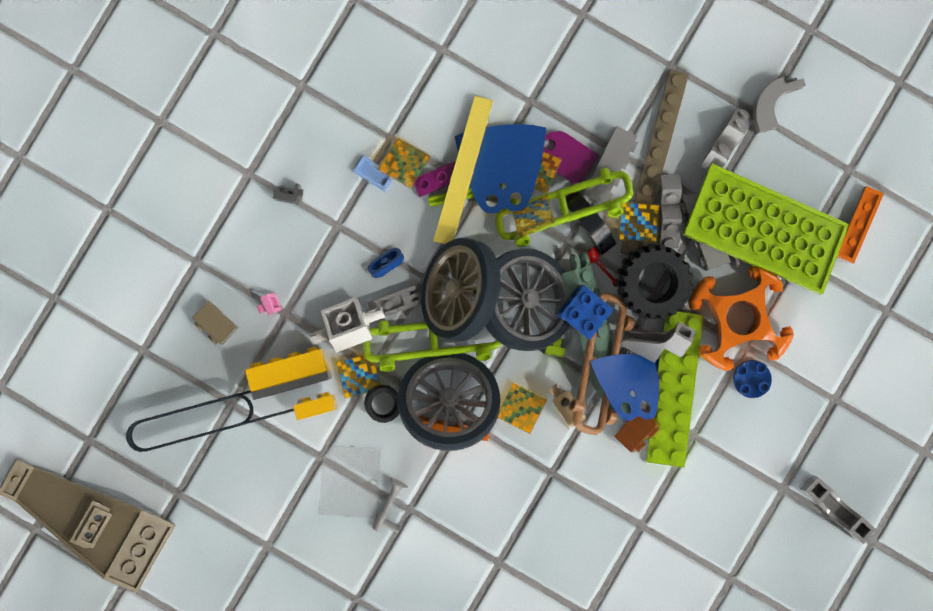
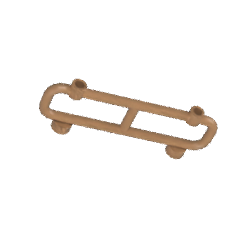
(606, 415)

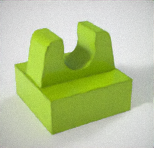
(555, 349)

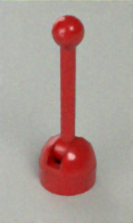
(594, 258)

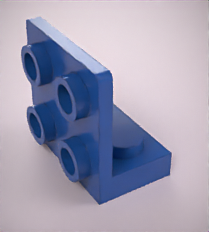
(584, 311)

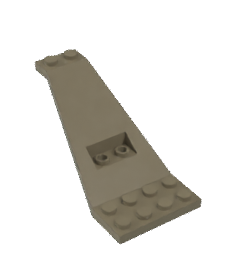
(120, 542)

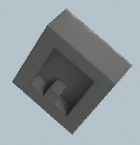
(286, 196)

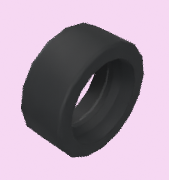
(368, 403)

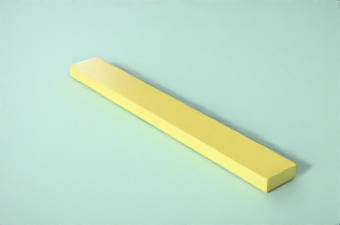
(463, 170)

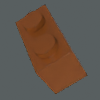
(636, 432)

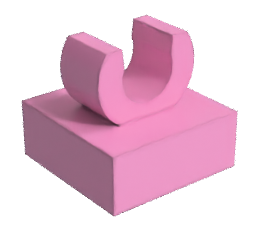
(270, 304)

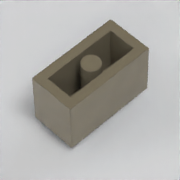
(215, 323)

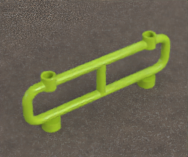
(613, 206)
(387, 361)

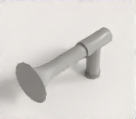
(381, 520)

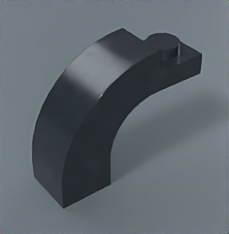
(591, 224)

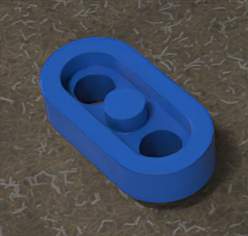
(386, 263)

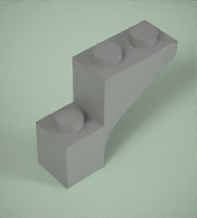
(728, 138)
(670, 210)
(652, 343)

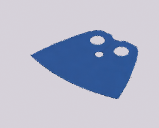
(625, 373)

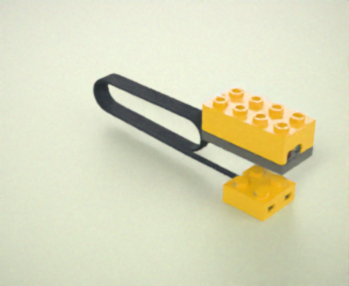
(267, 380)

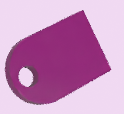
(575, 156)

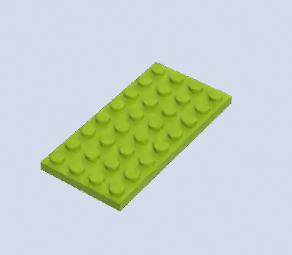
(765, 229)

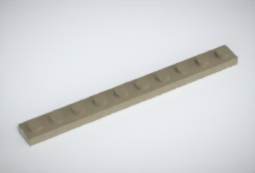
(659, 145)

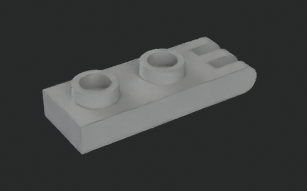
(396, 301)

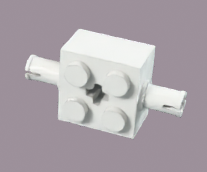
(346, 324)

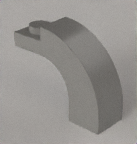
(763, 111)

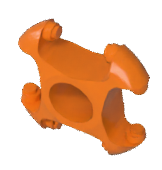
(756, 301)

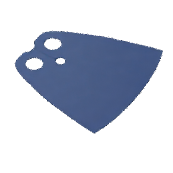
(510, 157)

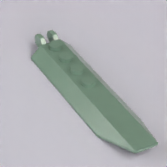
(604, 337)

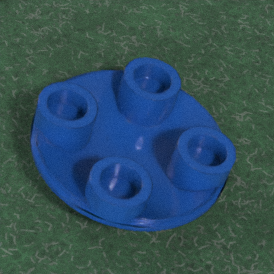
(752, 379)

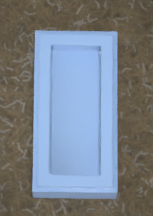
(369, 171)

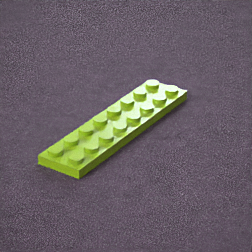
(675, 396)

